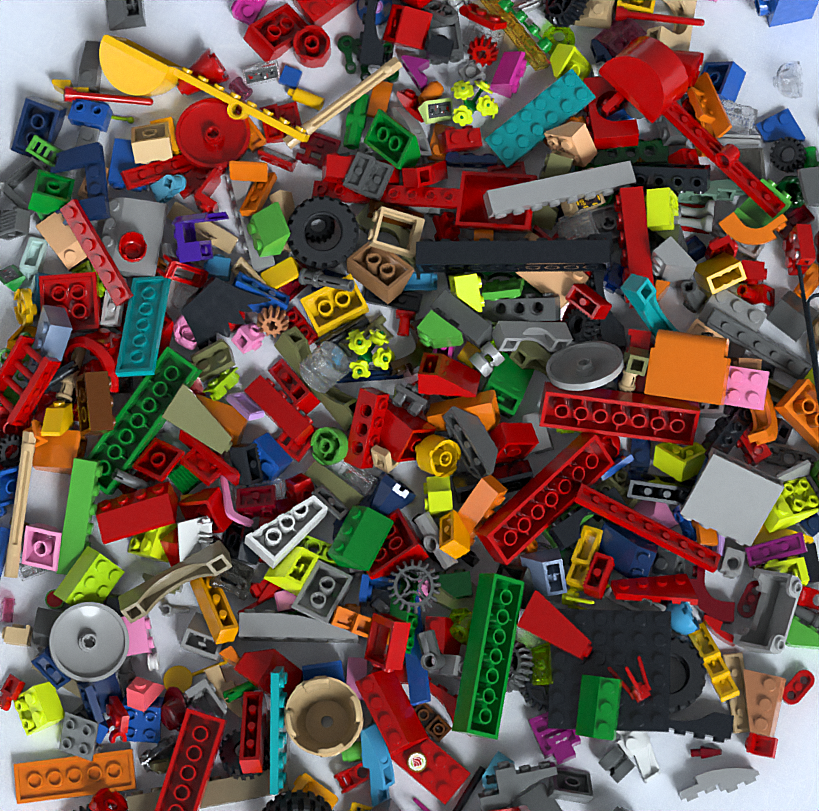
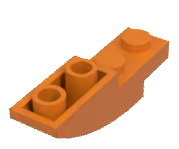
(352, 621)

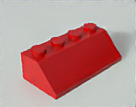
(137, 512)
(391, 711)

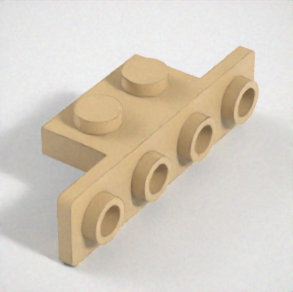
(206, 230)

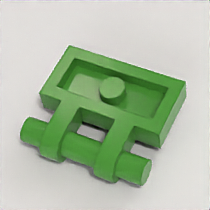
(501, 289)

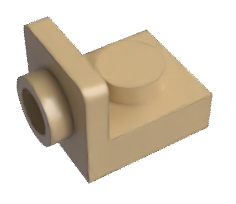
(382, 459)

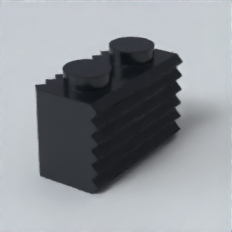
(247, 462)

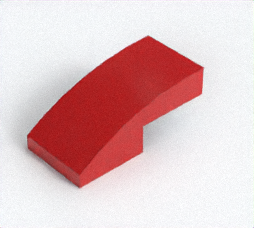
(714, 626)

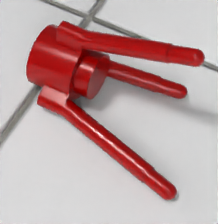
(639, 691)

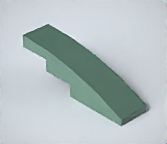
(718, 190)

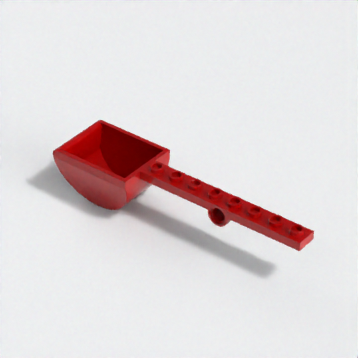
(654, 83)
(467, 200)

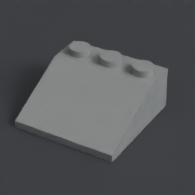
(736, 309)

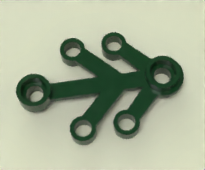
(352, 48)

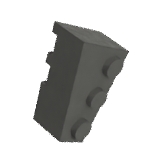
(467, 321)

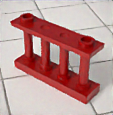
(38, 381)

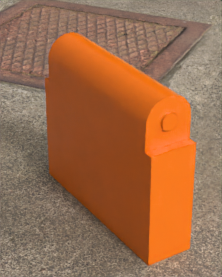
(688, 367)

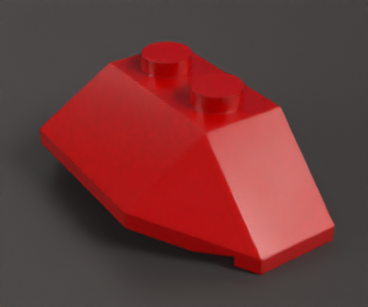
(257, 669)

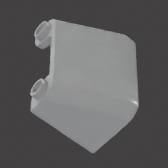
(773, 612)

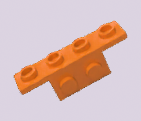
(708, 105)

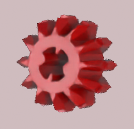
(476, 53)

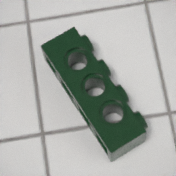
(660, 153)

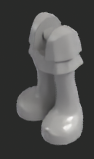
(706, 214)

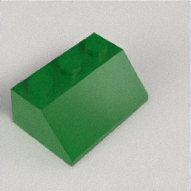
(392, 141)
(360, 538)
(598, 707)

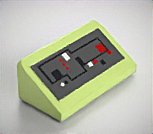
(437, 110)

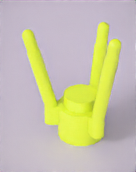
(573, 598)

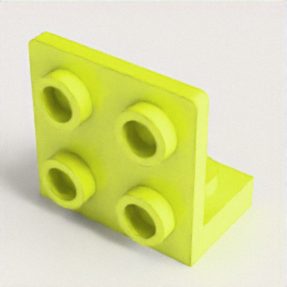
(791, 564)

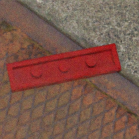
(155, 171)

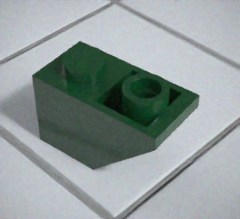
(456, 584)

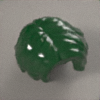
(792, 186)

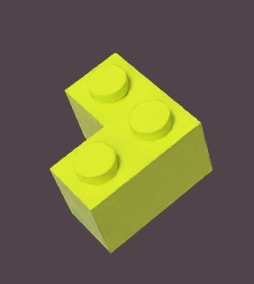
(661, 209)
(679, 461)
(439, 496)

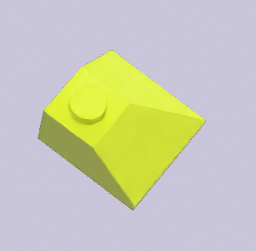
(566, 58)

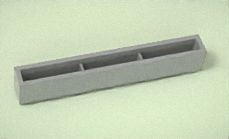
(558, 189)

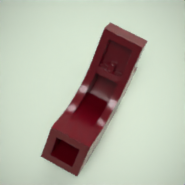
(707, 604)

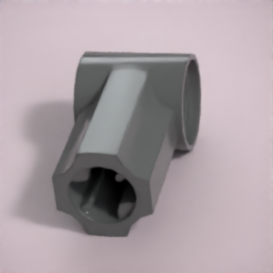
(693, 296)
(429, 649)

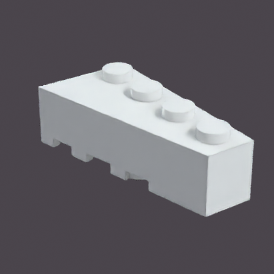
(278, 538)

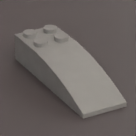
(289, 628)

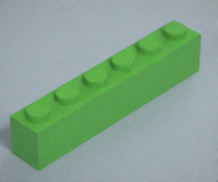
(79, 511)

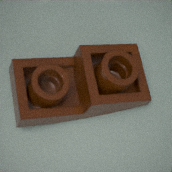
(432, 722)

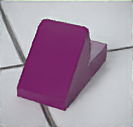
(414, 68)

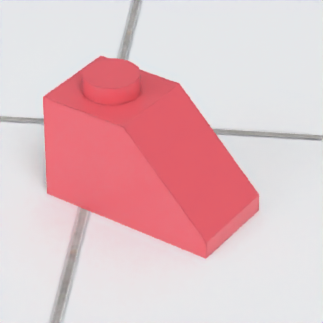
(142, 693)

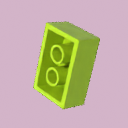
(89, 579)

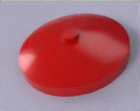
(210, 136)

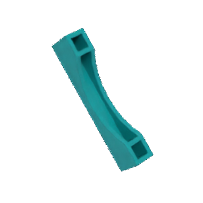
(643, 298)

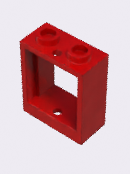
(378, 639)

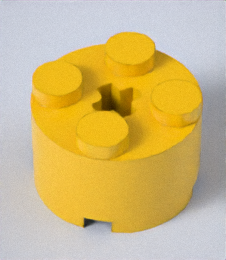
(438, 455)

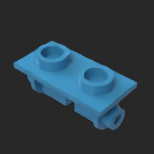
(426, 282)

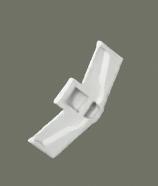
(639, 745)

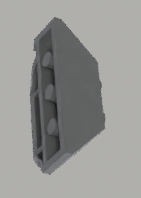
(476, 445)

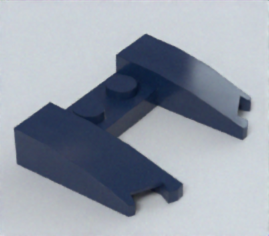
(92, 159)

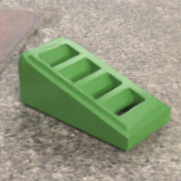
(37, 154)

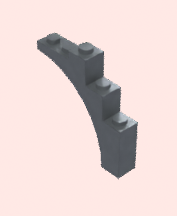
(512, 782)

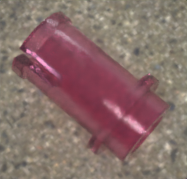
(7, 610)

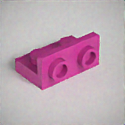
(247, 10)

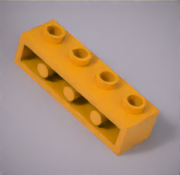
(215, 610)

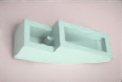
(33, 261)

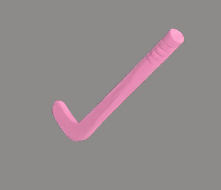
(228, 502)

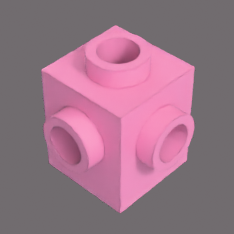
(248, 338)

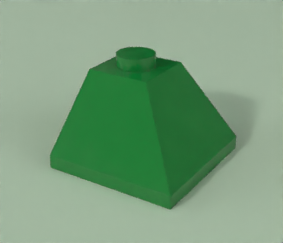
(50, 192)

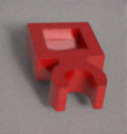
(11, 690)

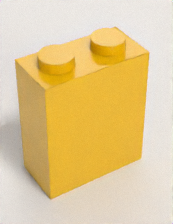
(719, 273)

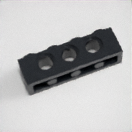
(657, 488)

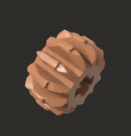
(272, 321)

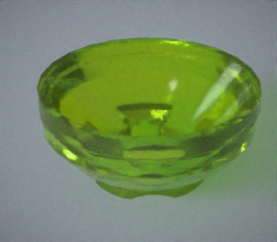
(568, 33)

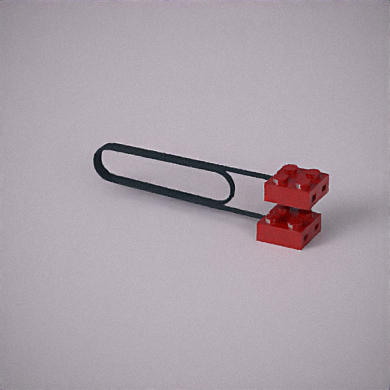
(799, 254)

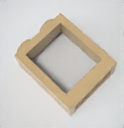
(415, 234)

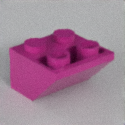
(508, 73)

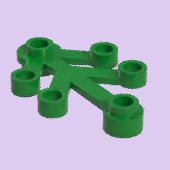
(544, 43)

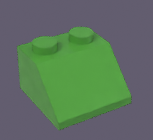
(269, 230)
(438, 332)

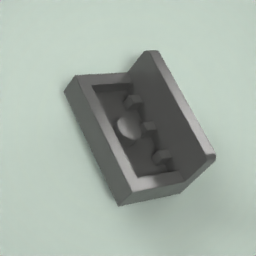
(667, 563)

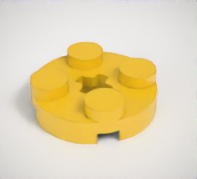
(25, 308)

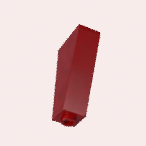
(553, 627)

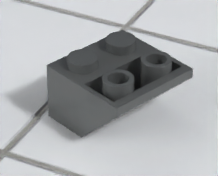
(126, 14)

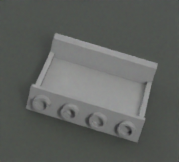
(732, 498)

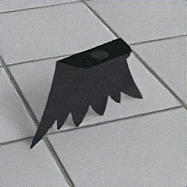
(214, 307)

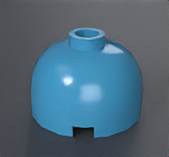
(682, 618)

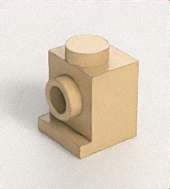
(17, 635)

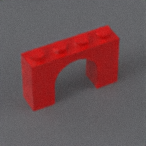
(602, 131)

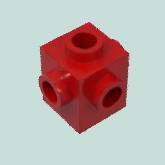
(299, 488)

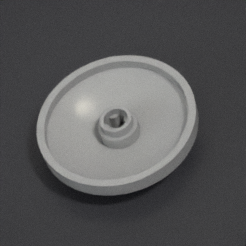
(584, 365)
(88, 642)

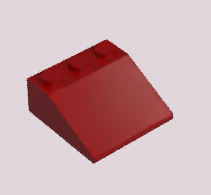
(78, 296)
(399, 546)

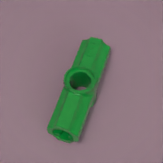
(356, 123)

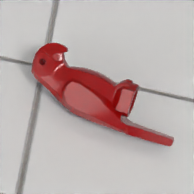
(262, 592)

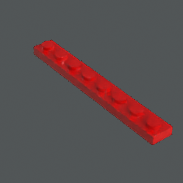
(647, 528)

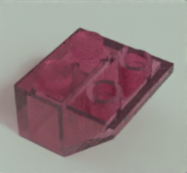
(619, 35)

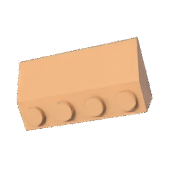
(553, 282)

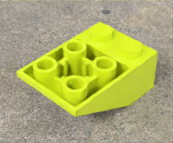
(793, 505)

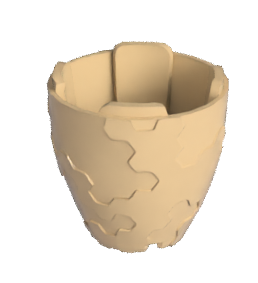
(314, 701)

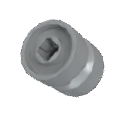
(482, 364)

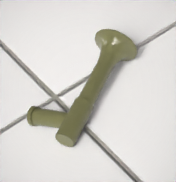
(376, 324)

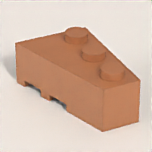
(763, 701)

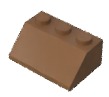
(379, 271)

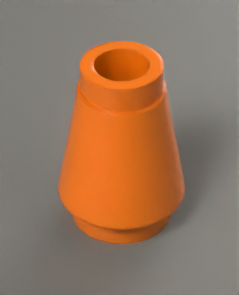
(431, 92)

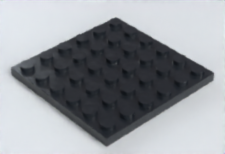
(616, 643)

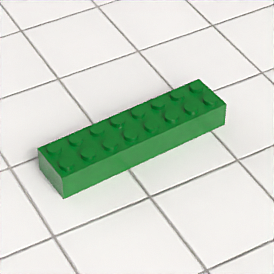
(142, 417)
(488, 656)

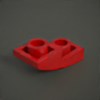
(410, 102)
(298, 320)

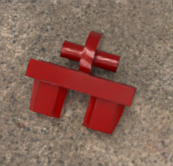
(445, 227)

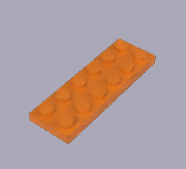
(74, 776)

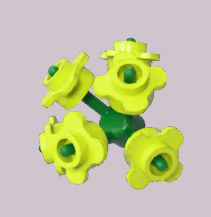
(360, 346)

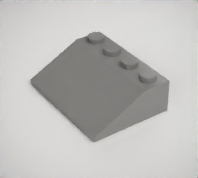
(138, 216)

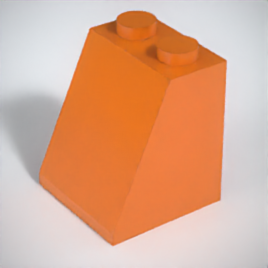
(59, 452)

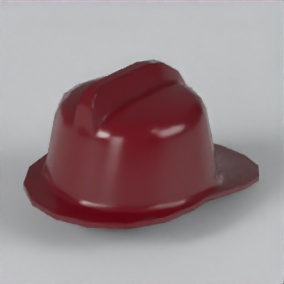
(173, 709)

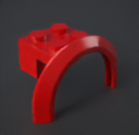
(102, 345)

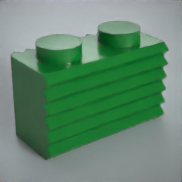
(183, 479)

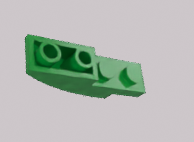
(402, 614)

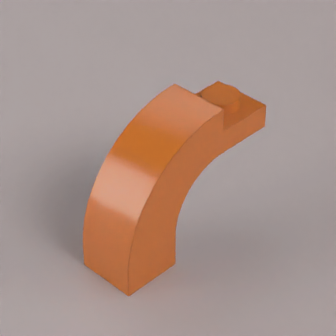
(738, 231)
(764, 423)

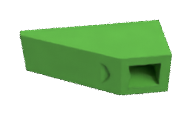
(802, 636)

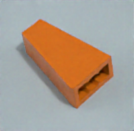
(483, 406)

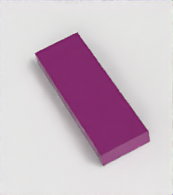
(776, 549)

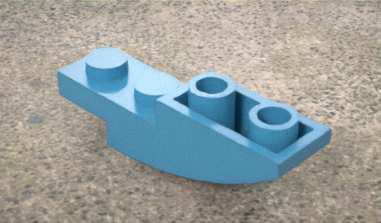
(378, 760)

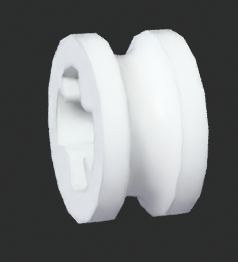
(153, 661)

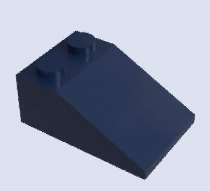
(38, 118)
(630, 551)

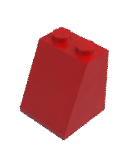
(402, 433)

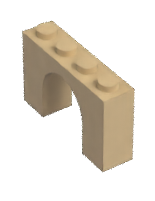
(681, 35)

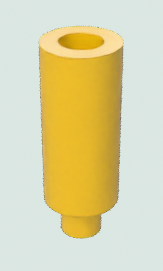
(306, 98)

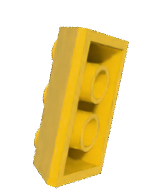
(333, 307)

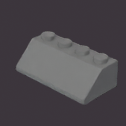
(672, 263)

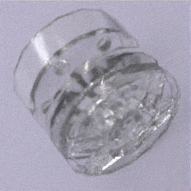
(324, 367)

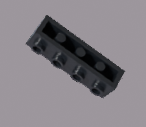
(672, 175)

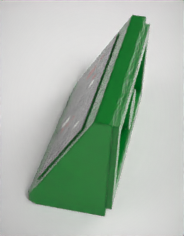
(12, 277)

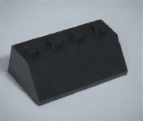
(511, 476)

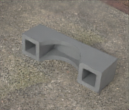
(551, 335)

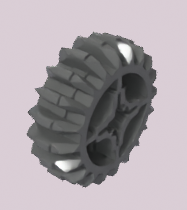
(403, 573)
(519, 667)

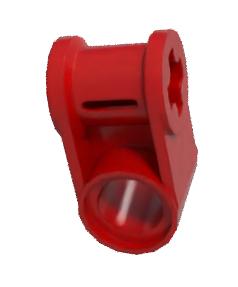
(351, 777)

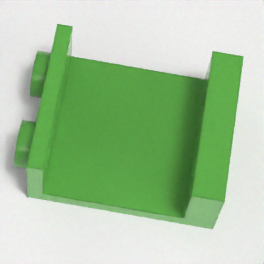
(754, 215)

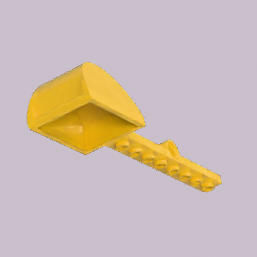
(145, 73)

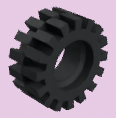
(798, 154)
(323, 235)
(588, 329)
(6, 441)

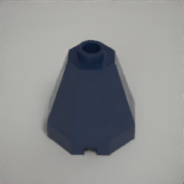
(390, 495)

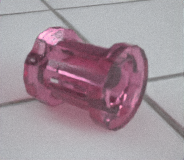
(240, 88)

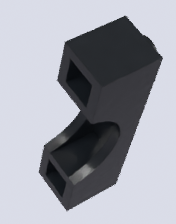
(568, 531)

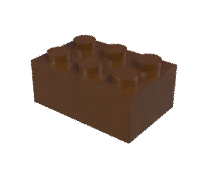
(94, 403)

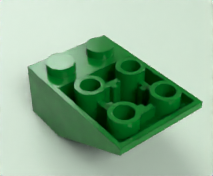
(509, 385)

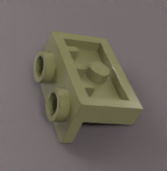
(213, 359)

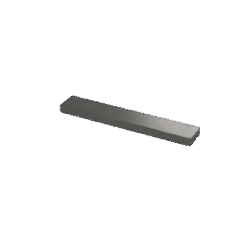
(757, 344)

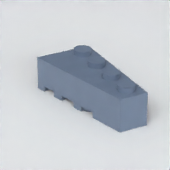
(51, 335)

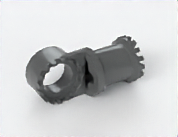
(126, 673)

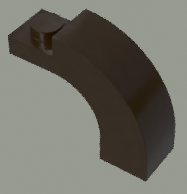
(413, 360)

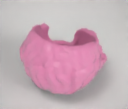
(183, 333)

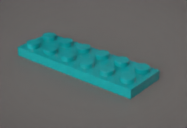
(543, 113)
(143, 326)
(277, 734)

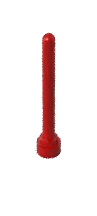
(623, 14)
(71, 94)

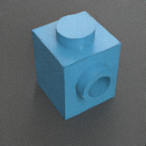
(219, 267)

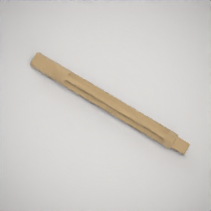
(348, 98)
(20, 504)

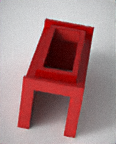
(198, 279)

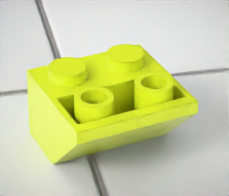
(466, 289)
(149, 544)
(293, 570)
(39, 708)

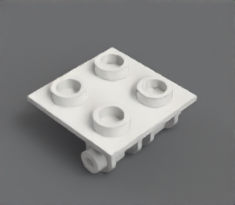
(194, 536)

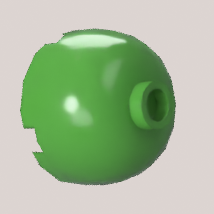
(329, 445)

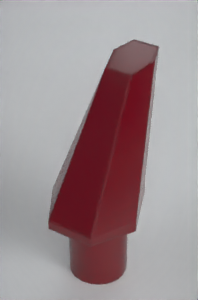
(706, 752)

